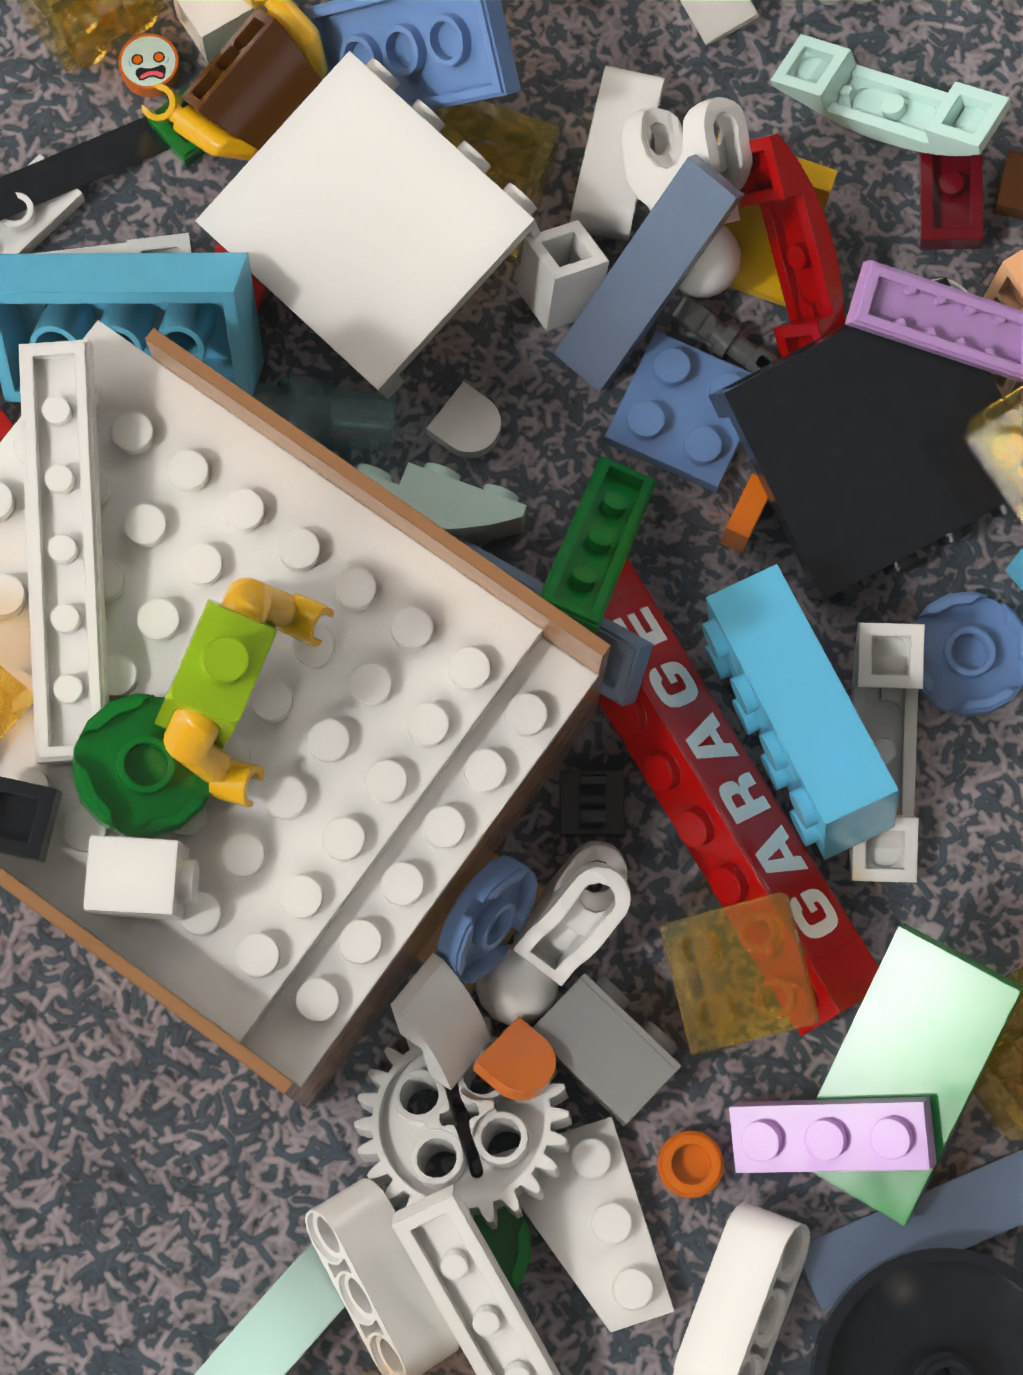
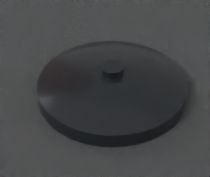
(926, 1317)

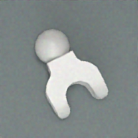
(652, 173)
(559, 935)

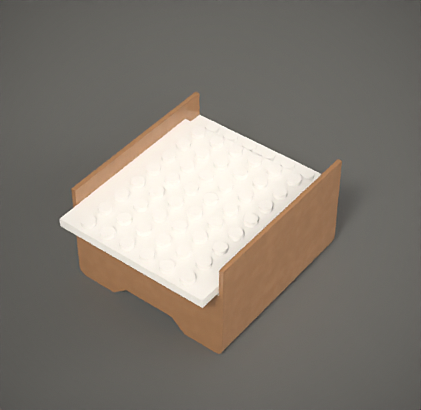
(382, 750)

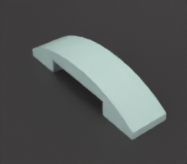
(886, 105)
(280, 1323)

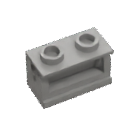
(607, 1048)

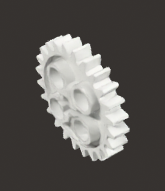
(407, 1140)

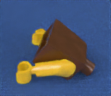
(250, 83)

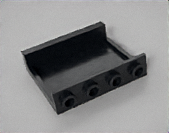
(864, 453)

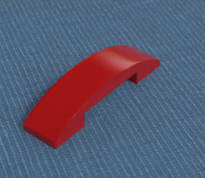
(798, 243)

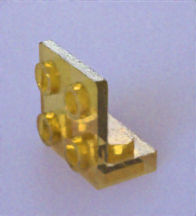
(739, 974)

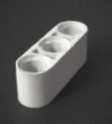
(603, 196)
(379, 1281)
(744, 1294)

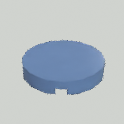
(957, 671)
(482, 916)

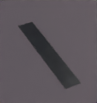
(79, 165)

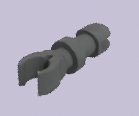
(724, 338)

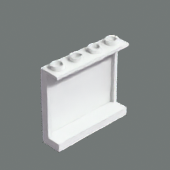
(369, 220)

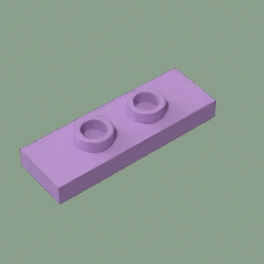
(938, 319)

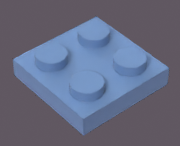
(670, 416)

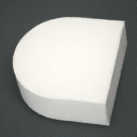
(467, 424)

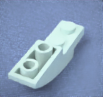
(455, 505)

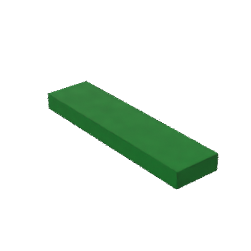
(598, 542)

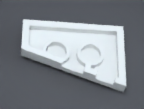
(599, 1228)

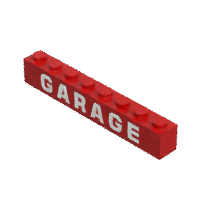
(725, 804)

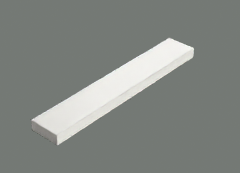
(63, 543)

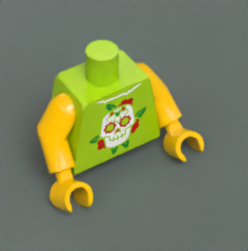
(220, 676)

